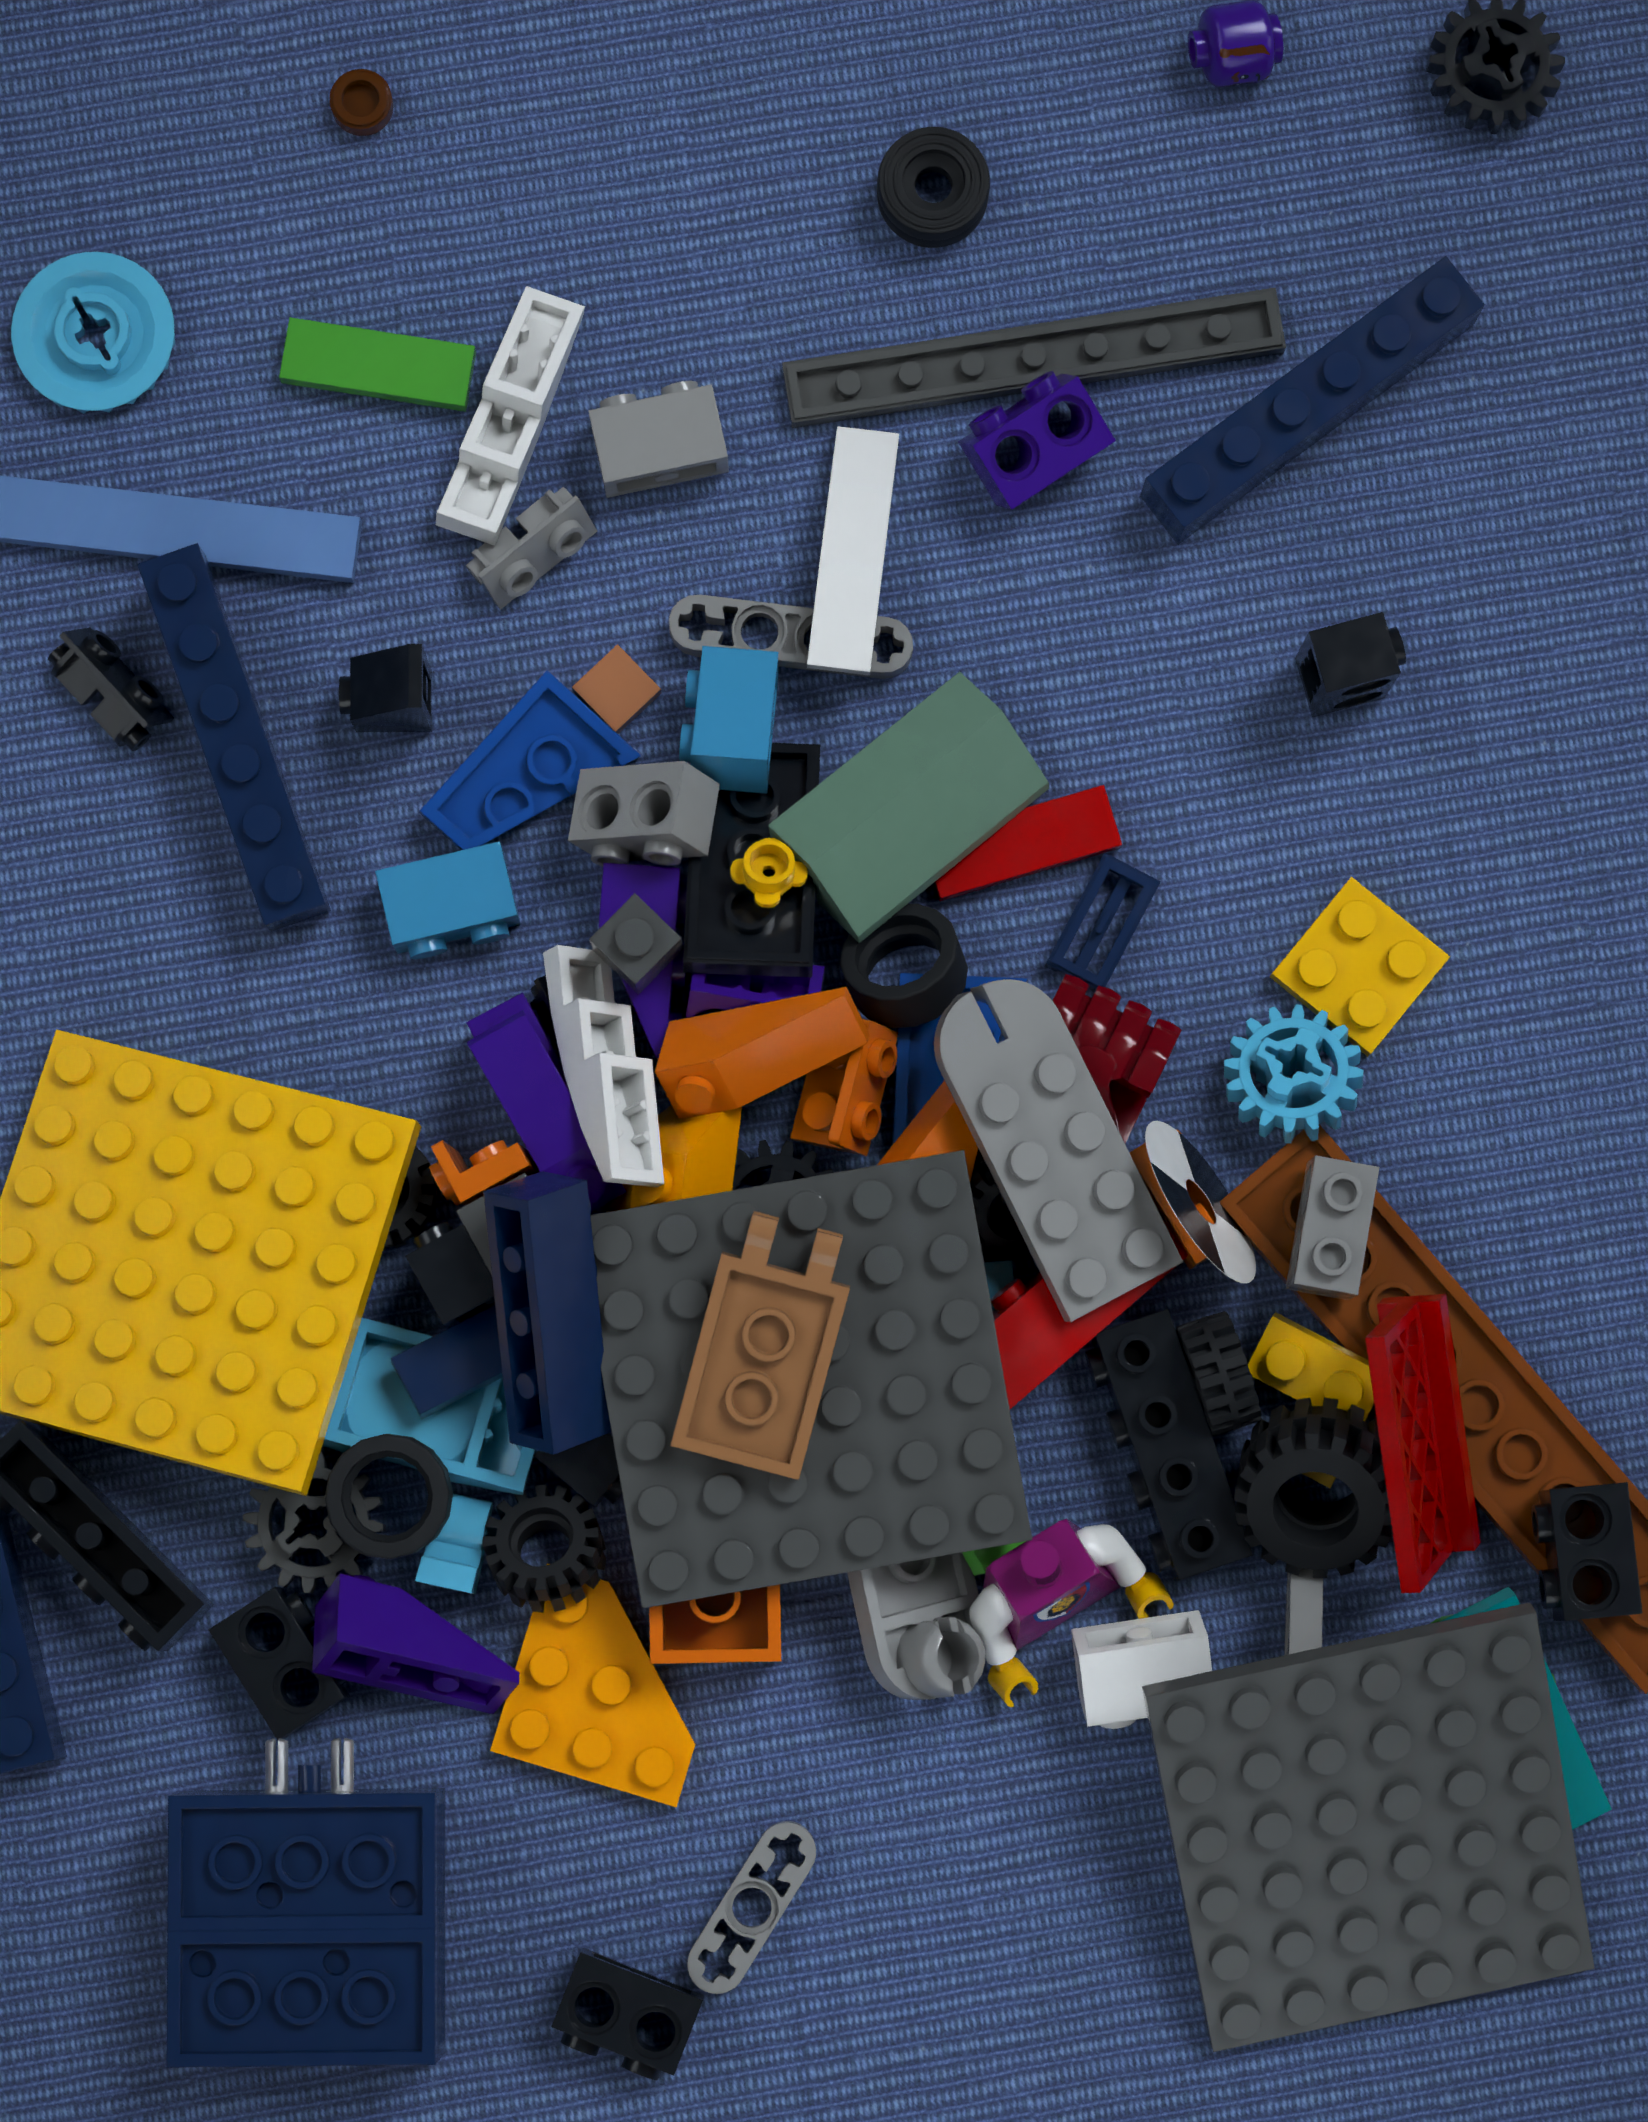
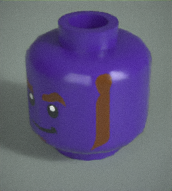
(1236, 43)

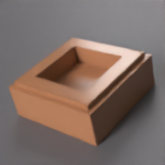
(616, 689)

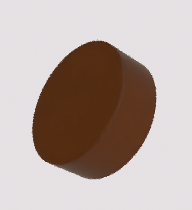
(361, 102)

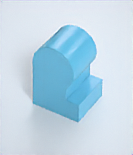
(458, 1551)

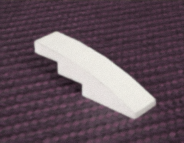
(510, 415)
(853, 551)
(599, 1061)

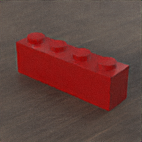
(1036, 1337)

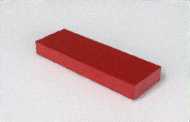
(1037, 841)

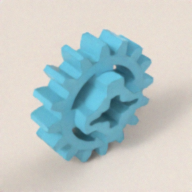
(1311, 1094)

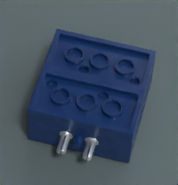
(306, 1922)

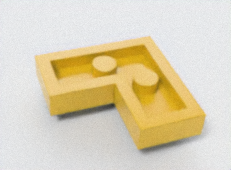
(1312, 1368)

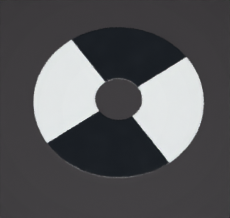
(1175, 1162)

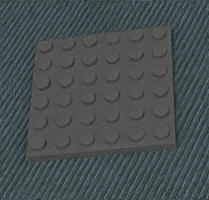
(914, 1409)
(1370, 1826)

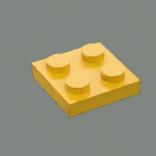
(1360, 965)

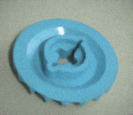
(111, 292)

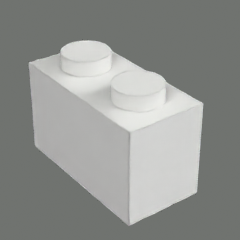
(1125, 1655)

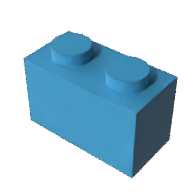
(732, 717)
(448, 900)

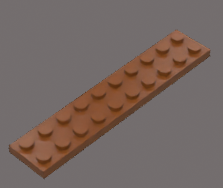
(1513, 1422)

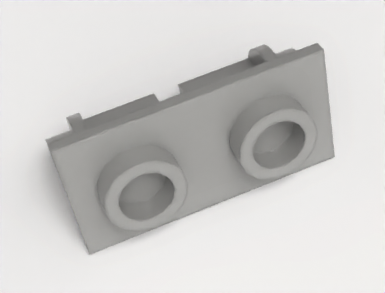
(554, 529)

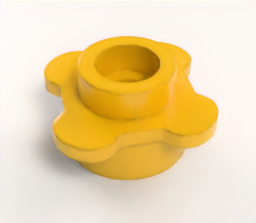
(771, 855)

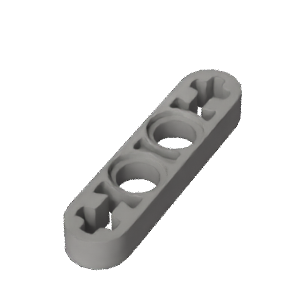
(791, 624)

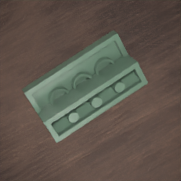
(910, 806)

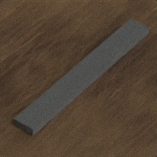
(1009, 358)

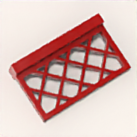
(1421, 1436)

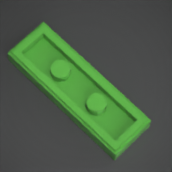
(377, 364)

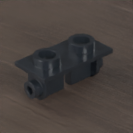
(92, 664)

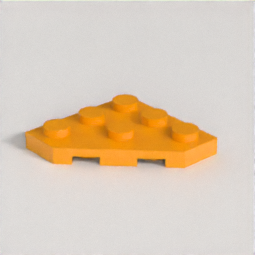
(594, 1702)

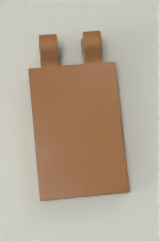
(763, 1355)

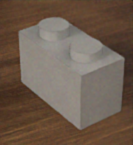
(658, 438)

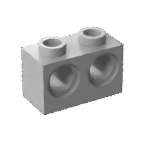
(644, 813)
(1332, 1227)

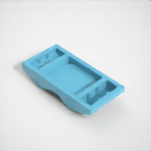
(465, 1435)

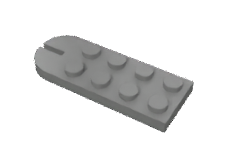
(1051, 1146)
(919, 1626)

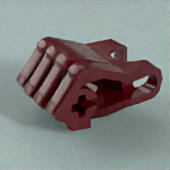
(1116, 1046)

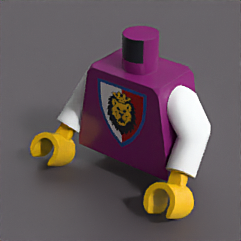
(1048, 1584)

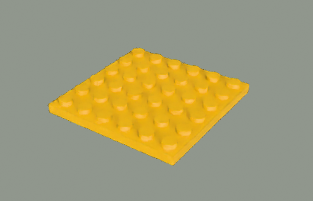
(190, 1257)

